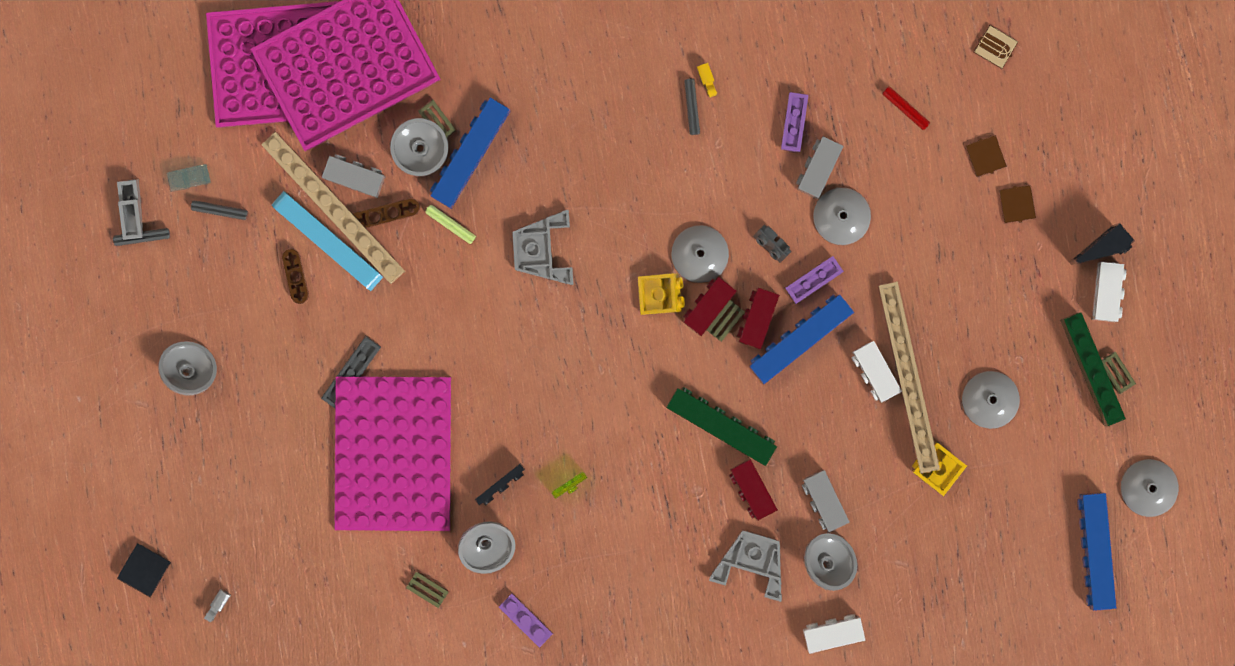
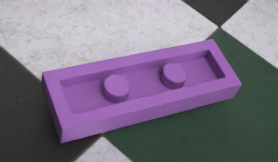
(794, 122)
(814, 279)
(525, 620)

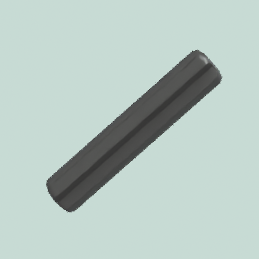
(692, 108)
(219, 210)
(151, 235)

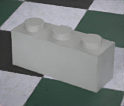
(819, 167)
(353, 176)
(825, 501)

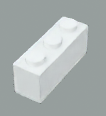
(1108, 292)
(876, 372)
(833, 633)

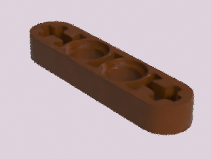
(382, 210)

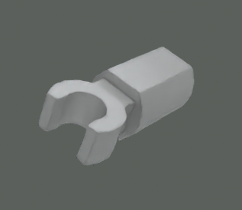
(217, 604)

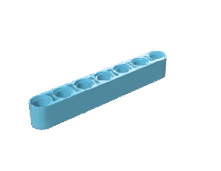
(327, 241)

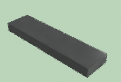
(354, 367)

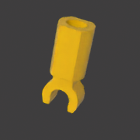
(707, 79)

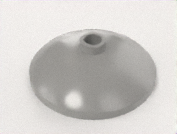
(409, 137)
(828, 220)
(700, 268)
(188, 358)
(977, 395)
(1136, 486)
(488, 555)
(839, 561)

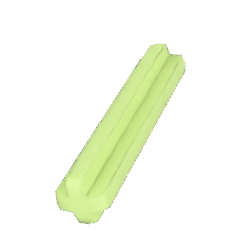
(450, 224)

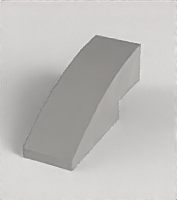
(130, 209)

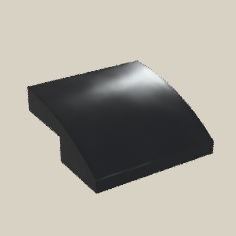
(143, 570)

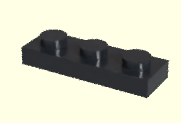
(500, 485)

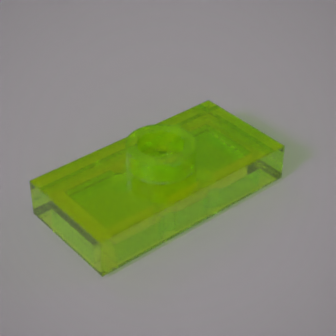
(570, 486)

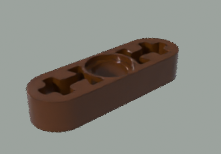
(304, 289)

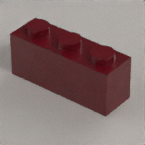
(708, 306)
(757, 318)
(752, 490)

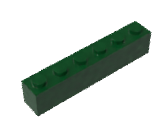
(1092, 369)
(722, 427)

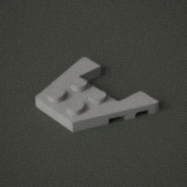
(533, 249)
(755, 555)

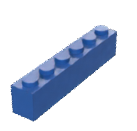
(470, 152)
(801, 339)
(1097, 551)

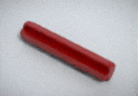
(906, 108)

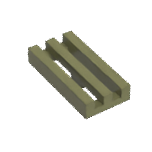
(427, 107)
(715, 334)
(1125, 386)
(425, 597)

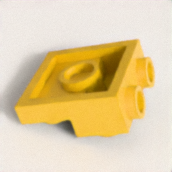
(660, 294)
(949, 471)

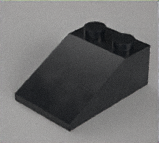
(1111, 242)

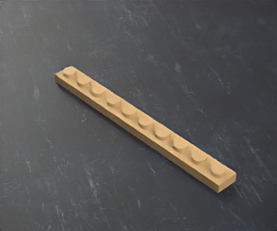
(333, 208)
(909, 377)

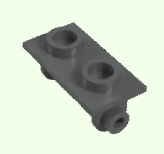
(765, 238)

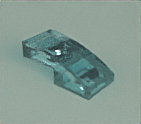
(188, 178)

